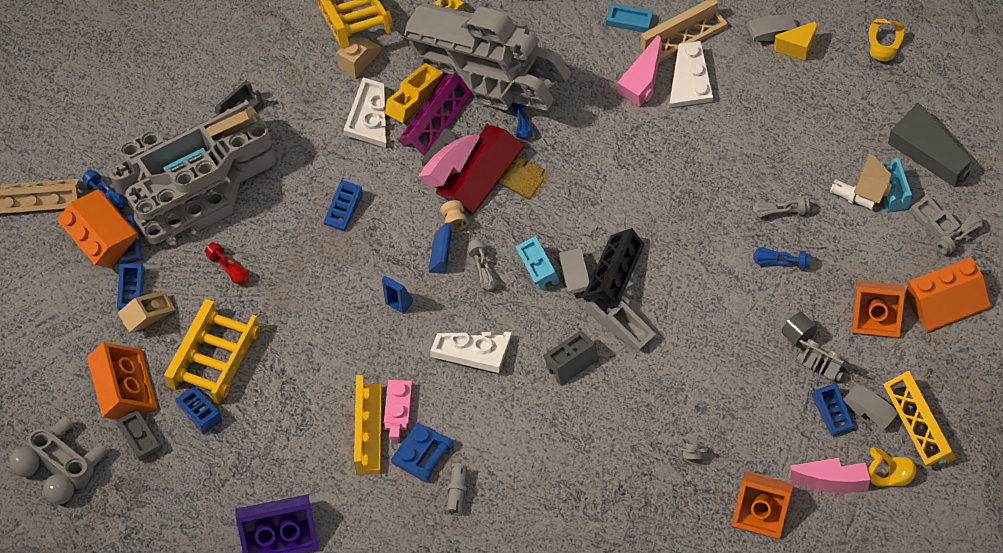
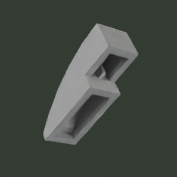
(621, 322)

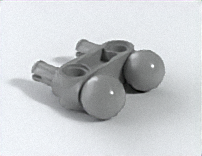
(58, 460)

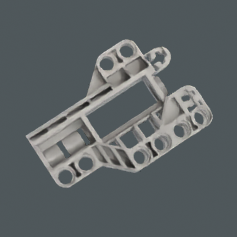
(449, 35)
(221, 167)

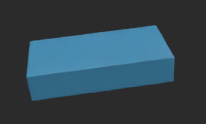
(629, 18)

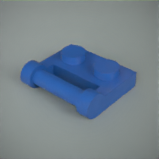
(415, 449)

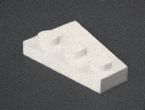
(691, 77)
(367, 114)
(477, 351)

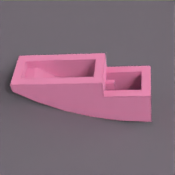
(448, 161)
(831, 476)

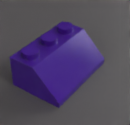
(278, 526)

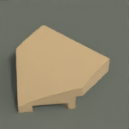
(233, 123)

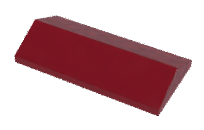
(483, 169)

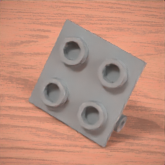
(832, 358)

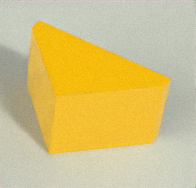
(796, 41)

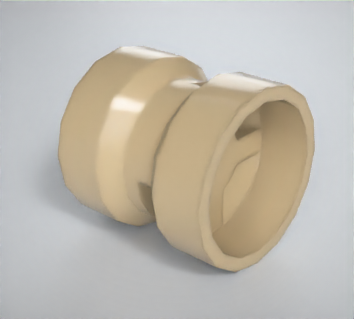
(453, 214)

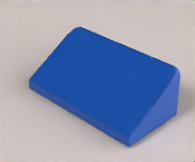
(440, 249)

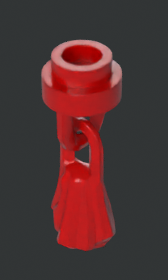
(237, 273)

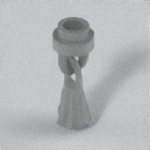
(764, 209)
(947, 245)
(487, 279)

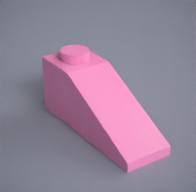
(640, 78)

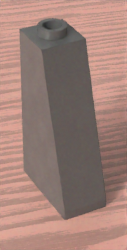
(930, 146)

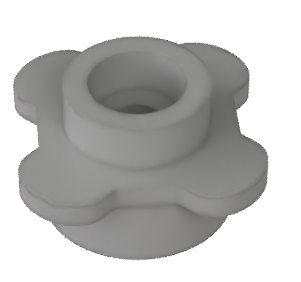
(692, 451)

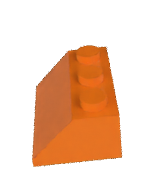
(98, 228)
(948, 294)
(121, 380)

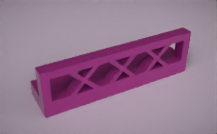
(428, 112)

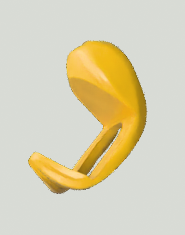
(881, 52)
(901, 469)

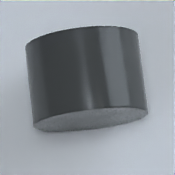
(799, 328)

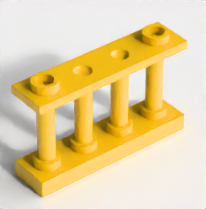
(337, 21)
(198, 335)

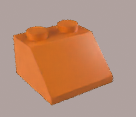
(878, 308)
(762, 505)

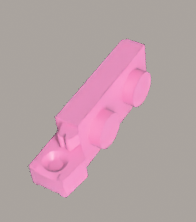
(397, 408)

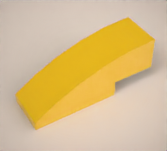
(413, 92)

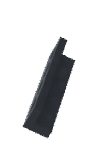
(615, 268)

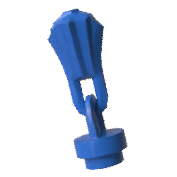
(523, 130)
(91, 180)
(765, 257)

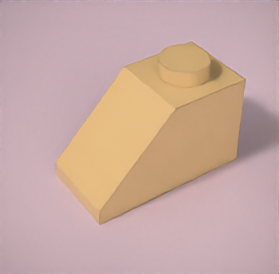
(357, 56)
(873, 180)
(146, 310)

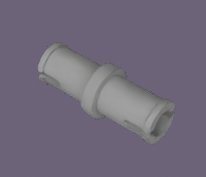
(456, 489)

